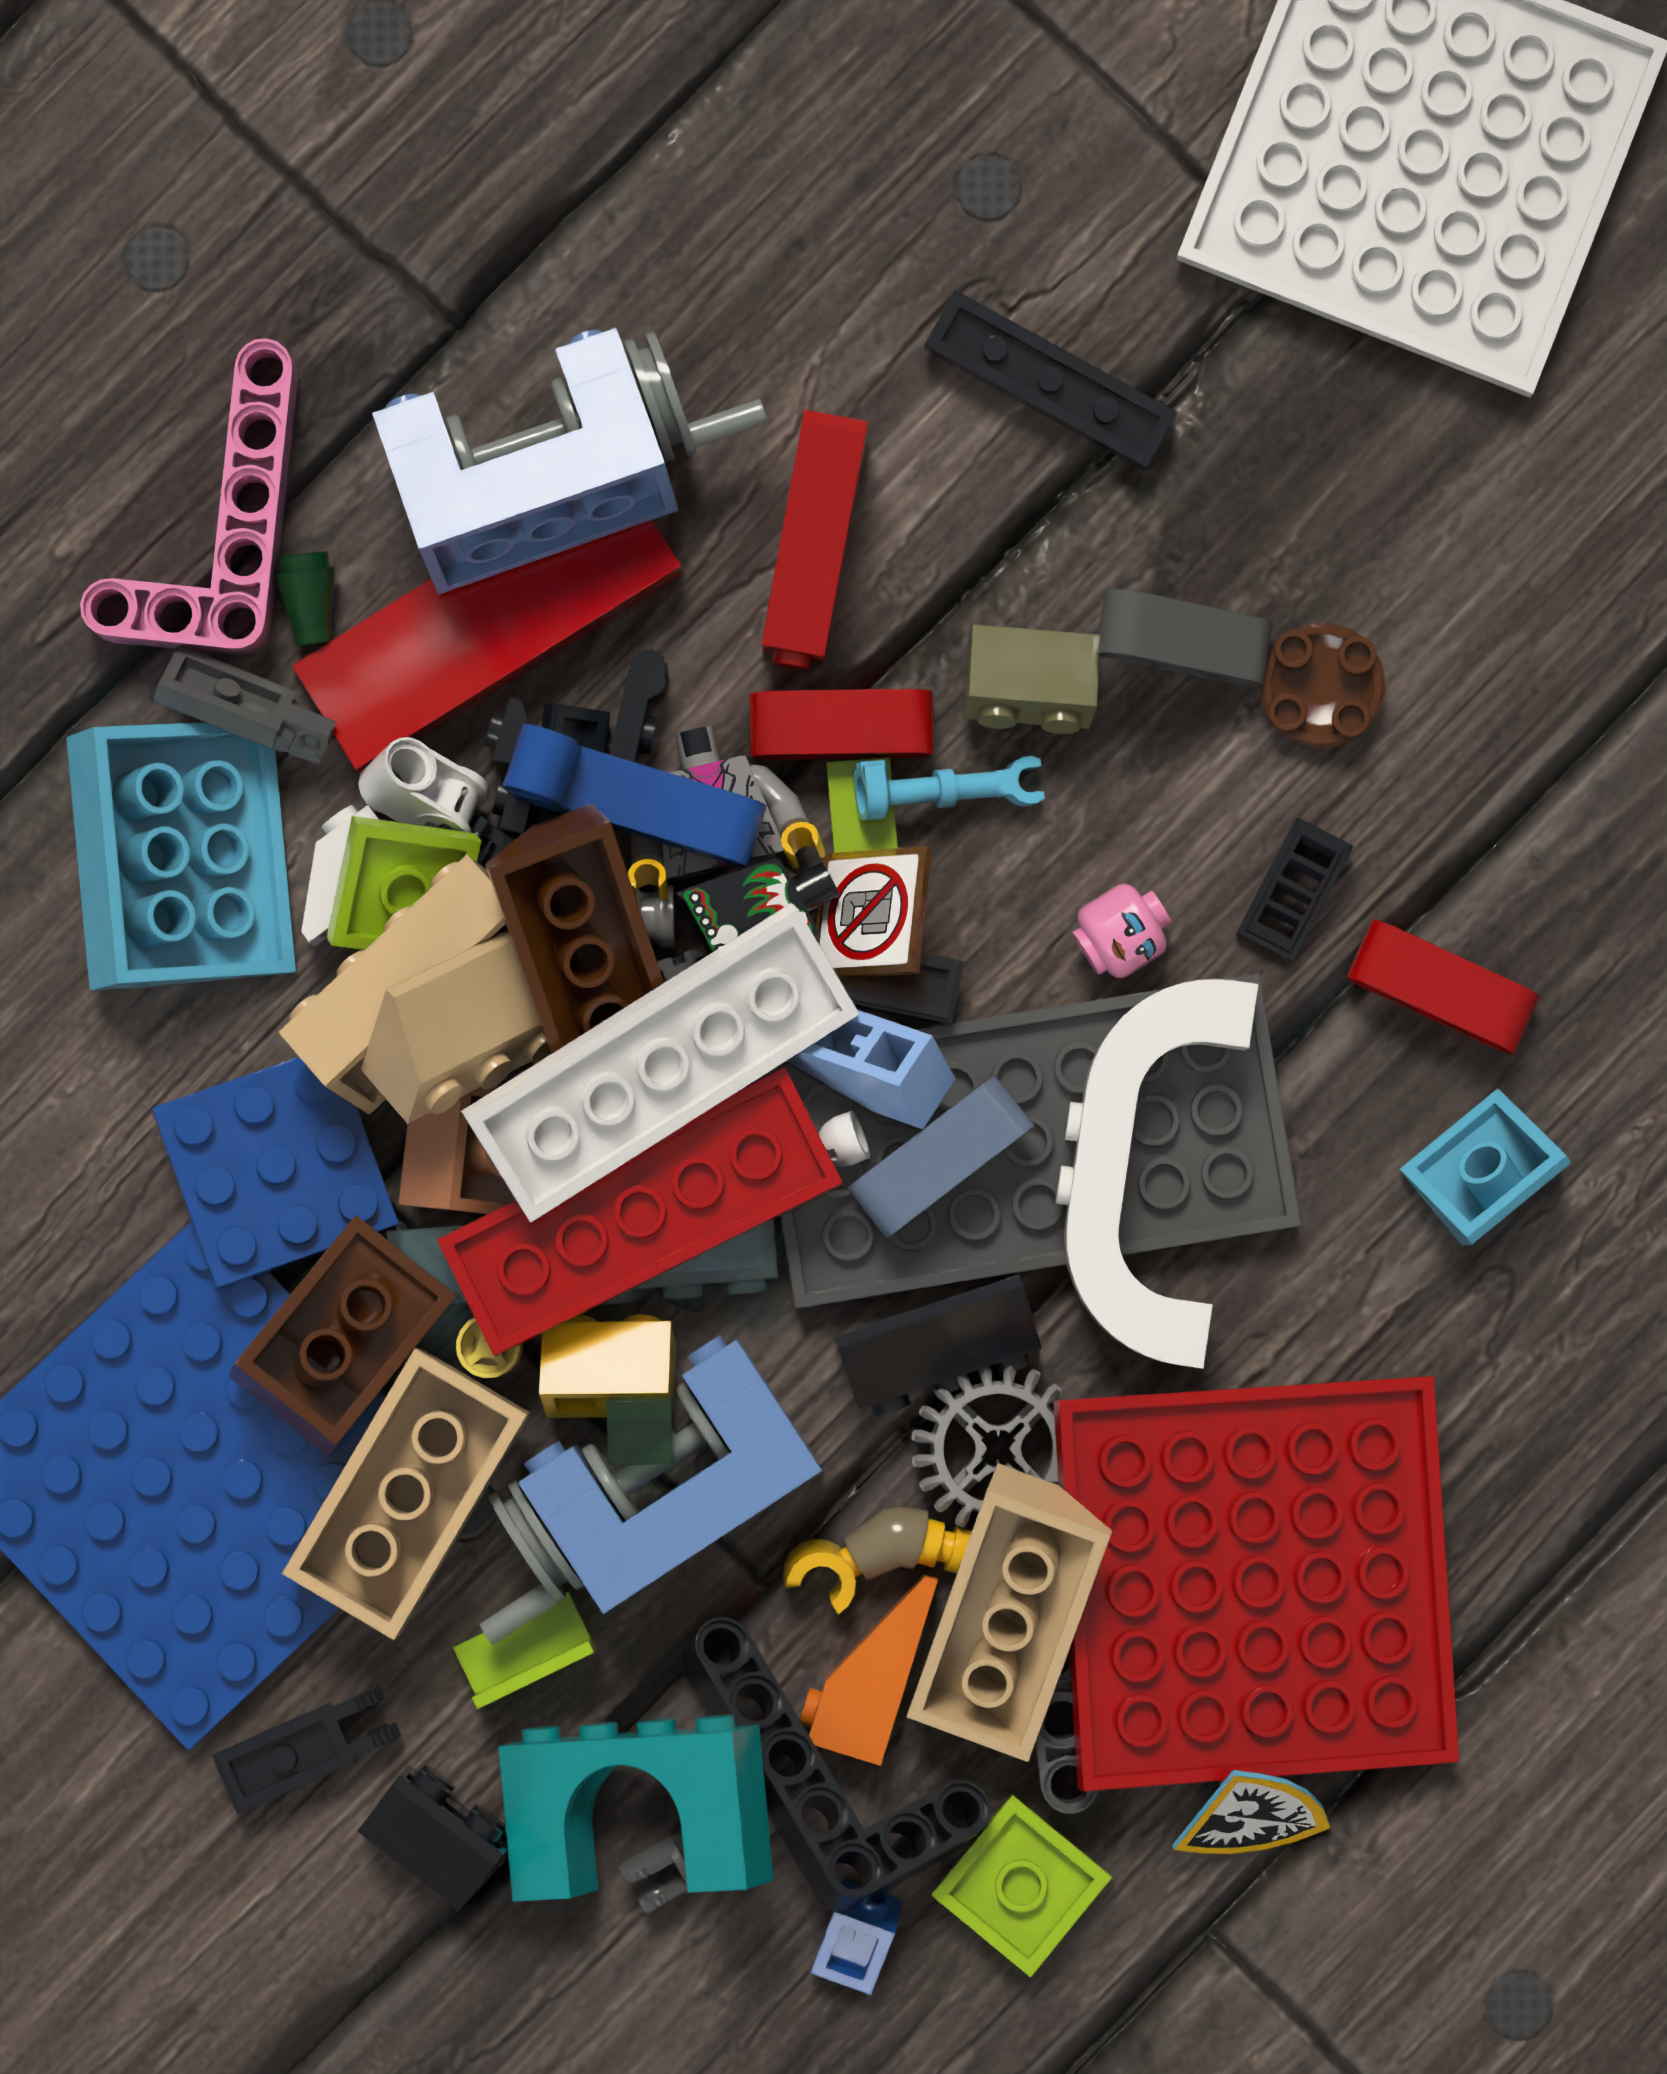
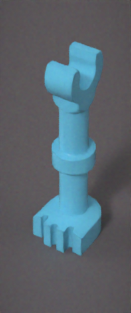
(877, 793)

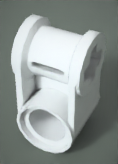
(429, 789)

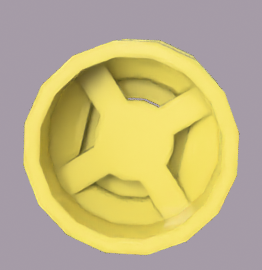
(476, 1354)

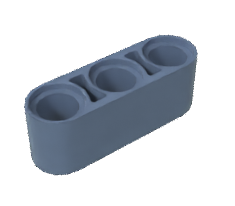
(940, 1156)

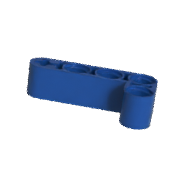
(635, 798)

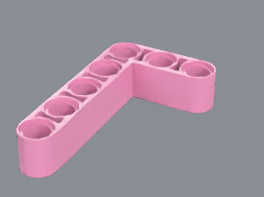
(234, 530)

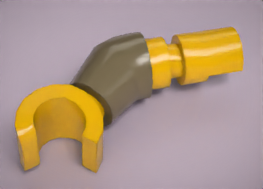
(883, 1543)

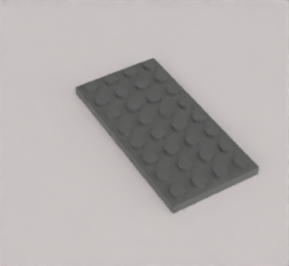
(1200, 1164)

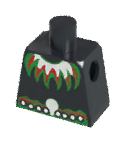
(741, 899)

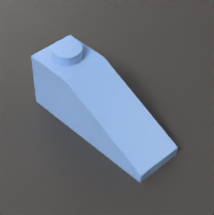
(881, 1067)

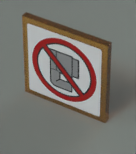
(879, 911)

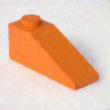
(867, 1685)

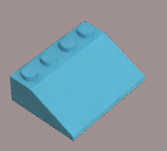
(179, 855)

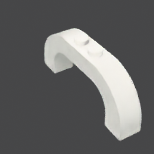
(1093, 1189)

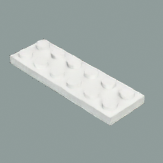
(660, 1062)

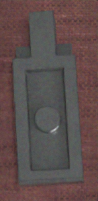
(243, 704)

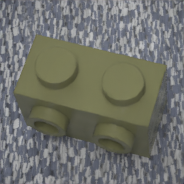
(1031, 678)

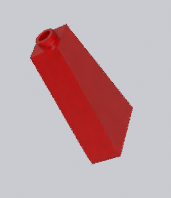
(814, 539)

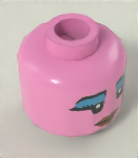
(1122, 930)

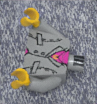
(781, 832)

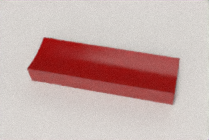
(450, 650)

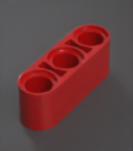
(841, 724)
(1443, 986)

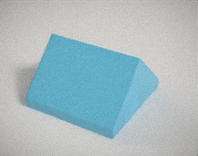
(1484, 1167)

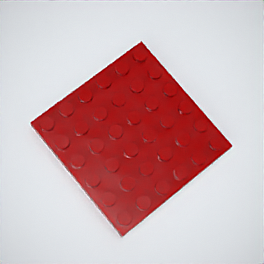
(1260, 1583)

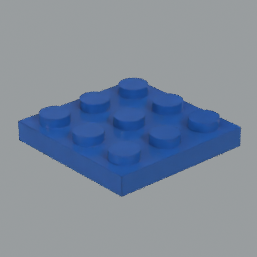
(271, 1170)

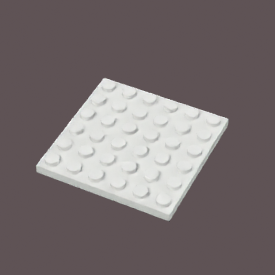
(1427, 169)

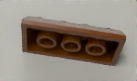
(574, 923)

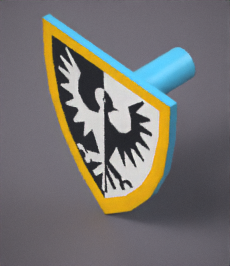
(1253, 1815)

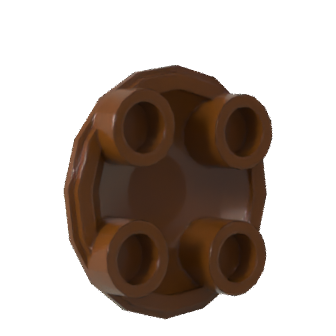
(1323, 685)

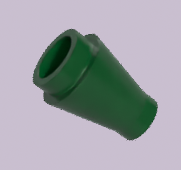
(307, 594)

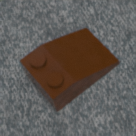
(341, 1335)

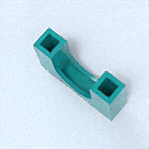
(707, 1770)

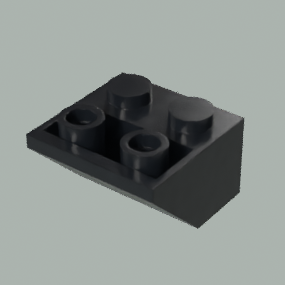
(436, 1834)

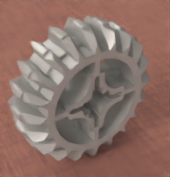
(957, 1408)

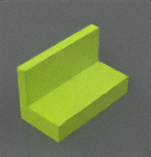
(527, 1654)

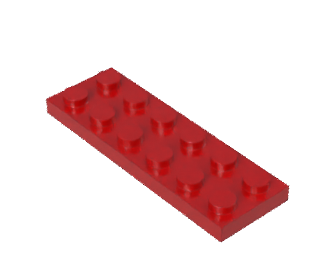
(656, 1211)

